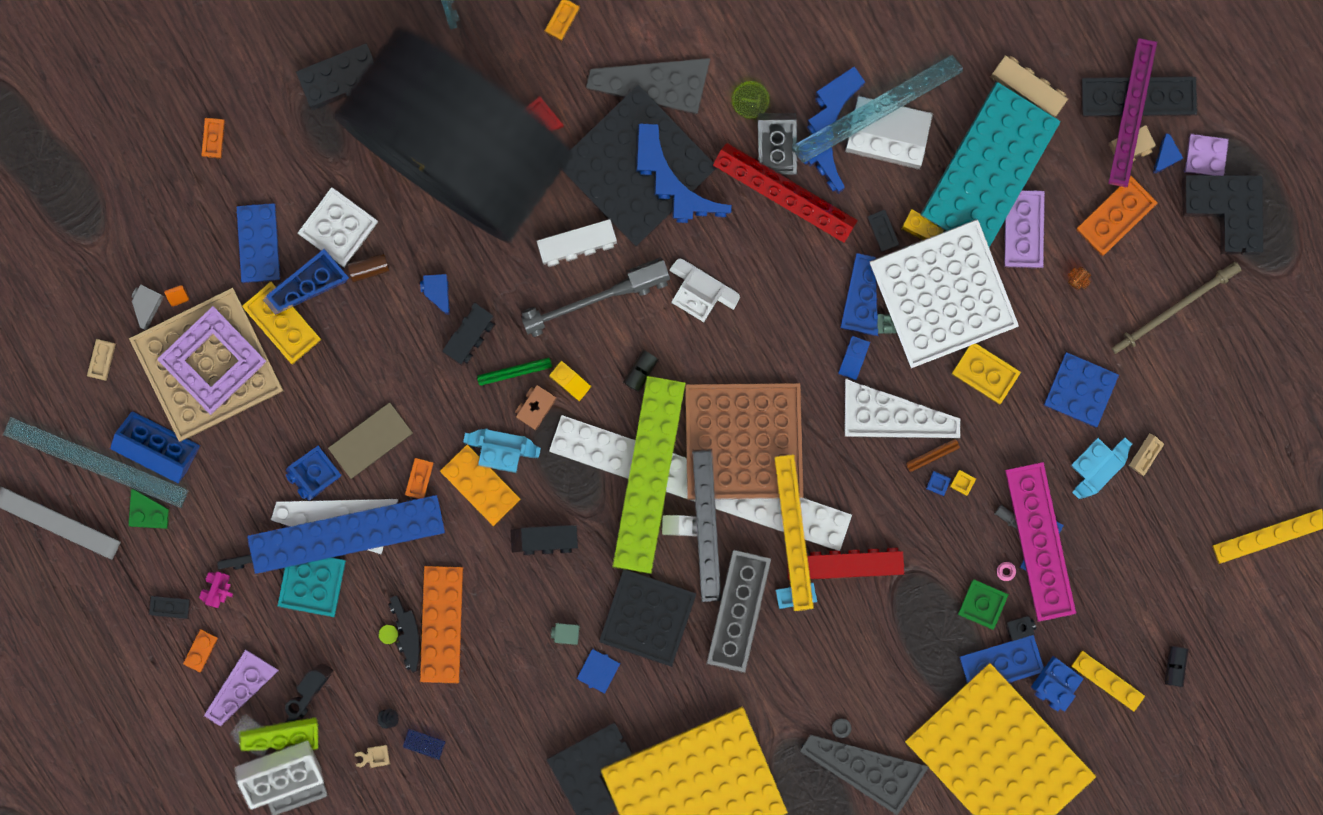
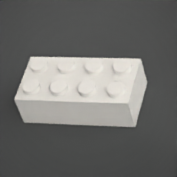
(279, 775)

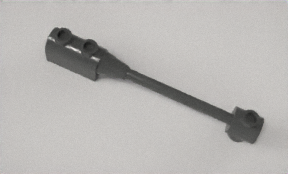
(639, 280)

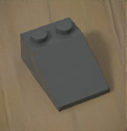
(775, 140)

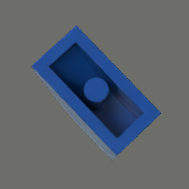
(436, 290)
(854, 357)

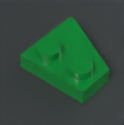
(147, 512)

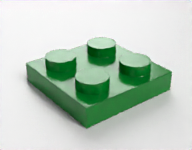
(983, 604)

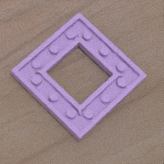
(211, 397)

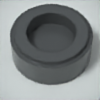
(841, 728)

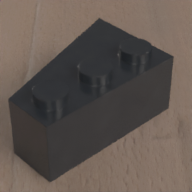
(469, 335)
(544, 539)

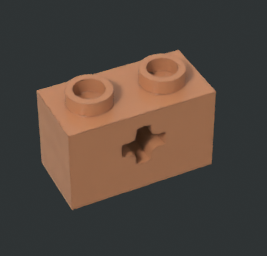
(545, 402)

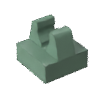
(885, 324)

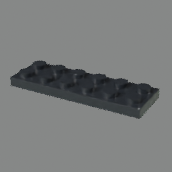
(1164, 96)

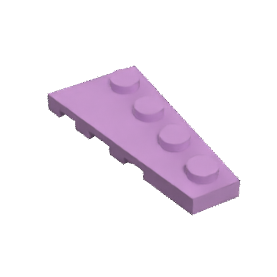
(239, 687)

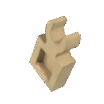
(376, 756)

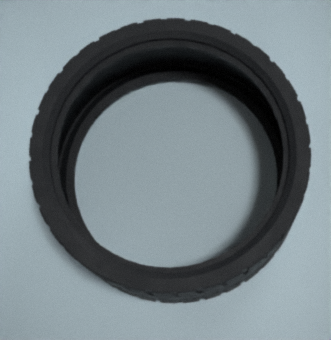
(466, 133)

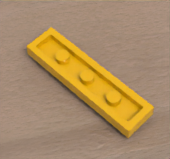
(1107, 681)

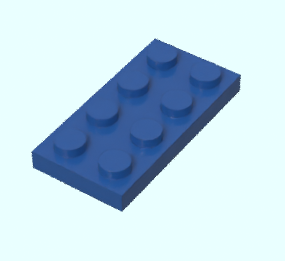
(258, 243)
(1011, 659)

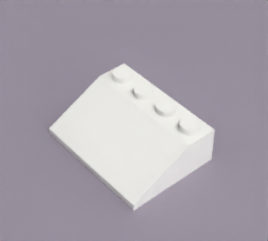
(894, 138)

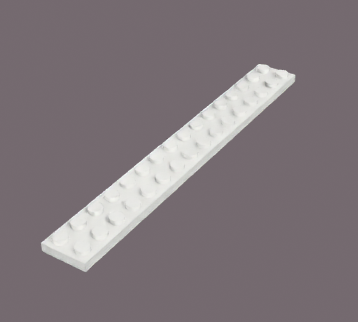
(615, 454)

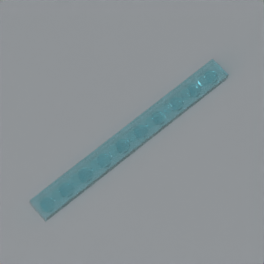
(877, 108)
(96, 462)

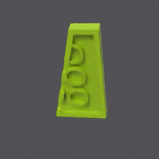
(280, 735)

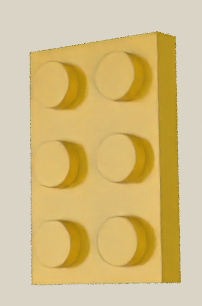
(986, 373)

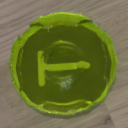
(750, 99)

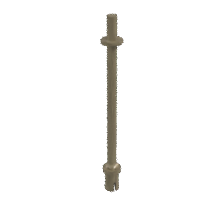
(1221, 277)

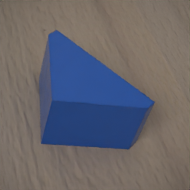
(1167, 154)

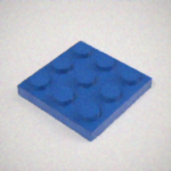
(1081, 390)

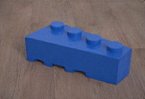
(307, 282)

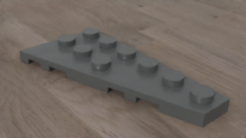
(669, 84)

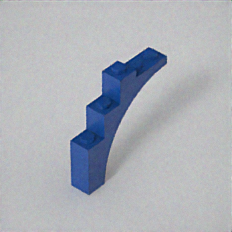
(832, 98)
(685, 202)

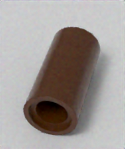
(368, 268)

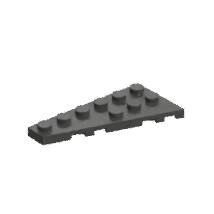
(874, 774)

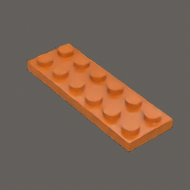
(441, 624)

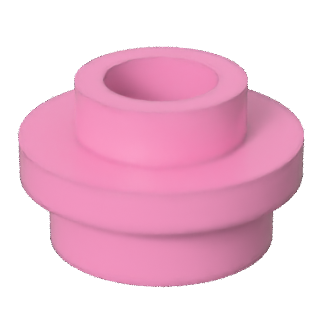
(1012, 571)

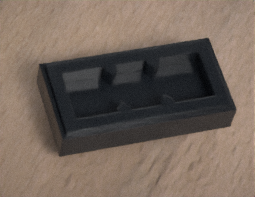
(236, 562)

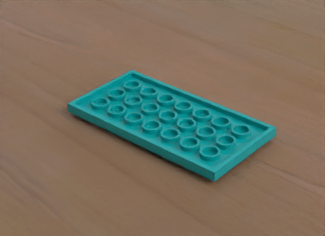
(991, 163)

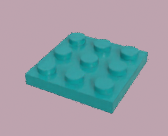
(313, 586)

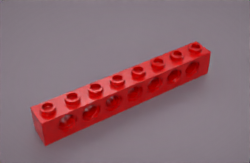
(785, 192)

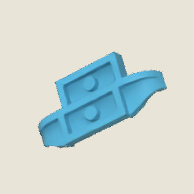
(501, 449)
(1098, 466)

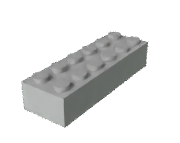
(738, 611)

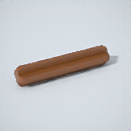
(933, 455)

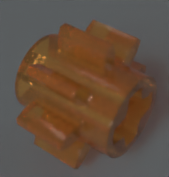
(1079, 278)

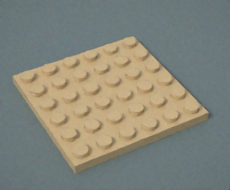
(209, 361)

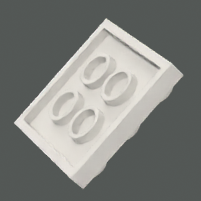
(338, 227)

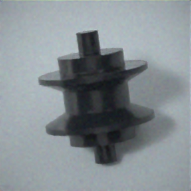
(387, 718)

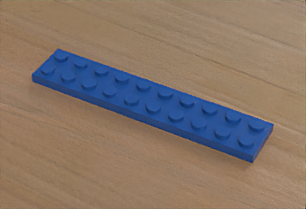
(346, 534)

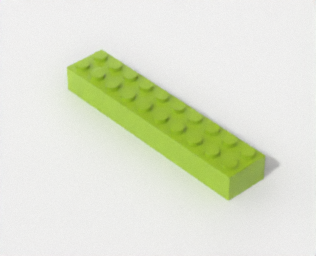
(649, 474)

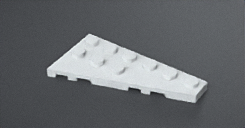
(885, 415)
(303, 512)

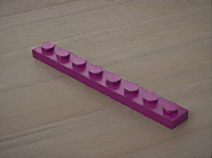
(1132, 112)

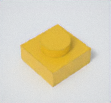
(962, 482)

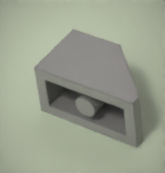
(145, 305)

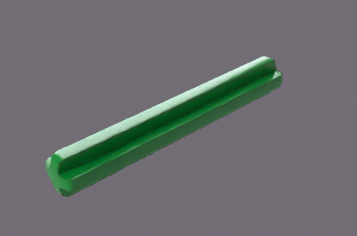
(514, 371)

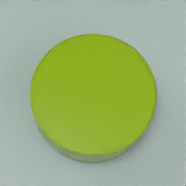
(388, 634)

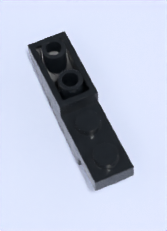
(410, 640)

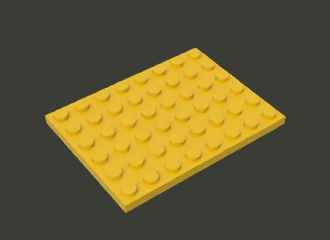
(999, 752)
(698, 773)

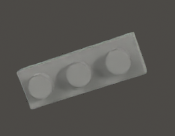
(298, 799)

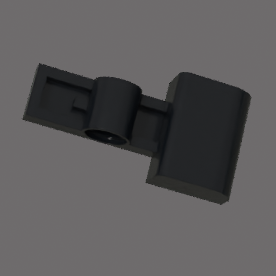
(308, 688)

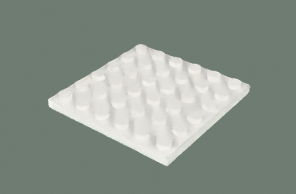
(944, 293)

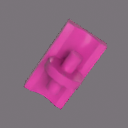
(218, 590)

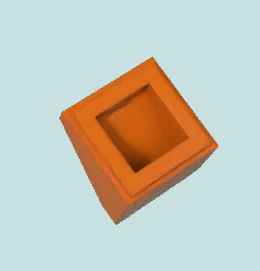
(177, 295)

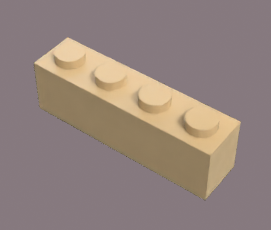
(1028, 86)

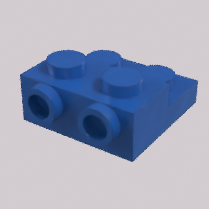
(312, 473)
(1057, 684)

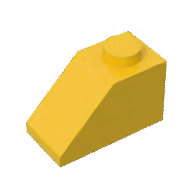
(570, 381)

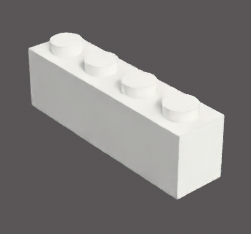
(577, 242)

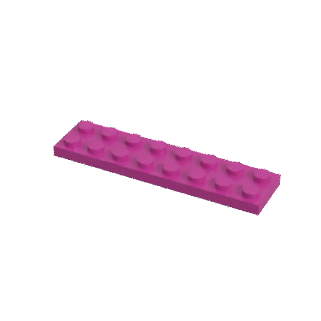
(1040, 542)

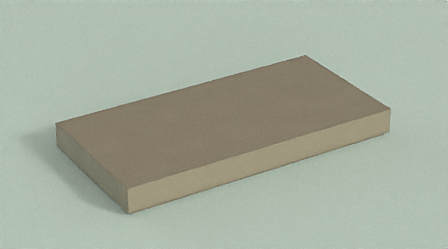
(370, 440)

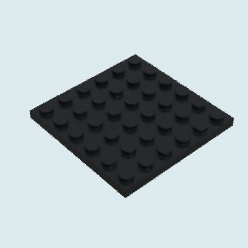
(606, 165)

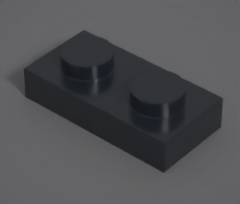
(883, 231)
(169, 607)

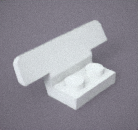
(700, 291)

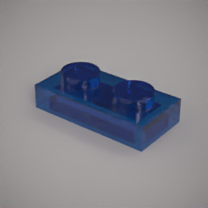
(424, 744)

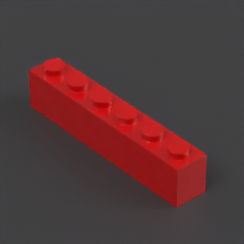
(855, 564)

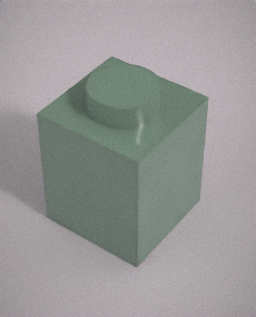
(565, 633)

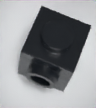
(1020, 628)

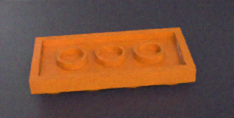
(1116, 216)

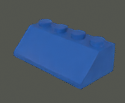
(154, 447)

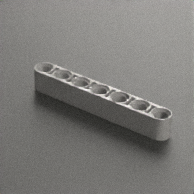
(58, 523)

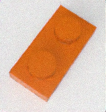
(213, 138)
(419, 478)
(200, 650)

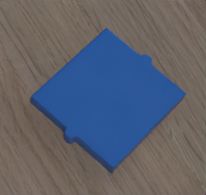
(598, 671)

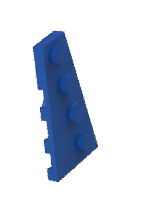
(861, 300)

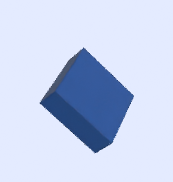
(938, 483)

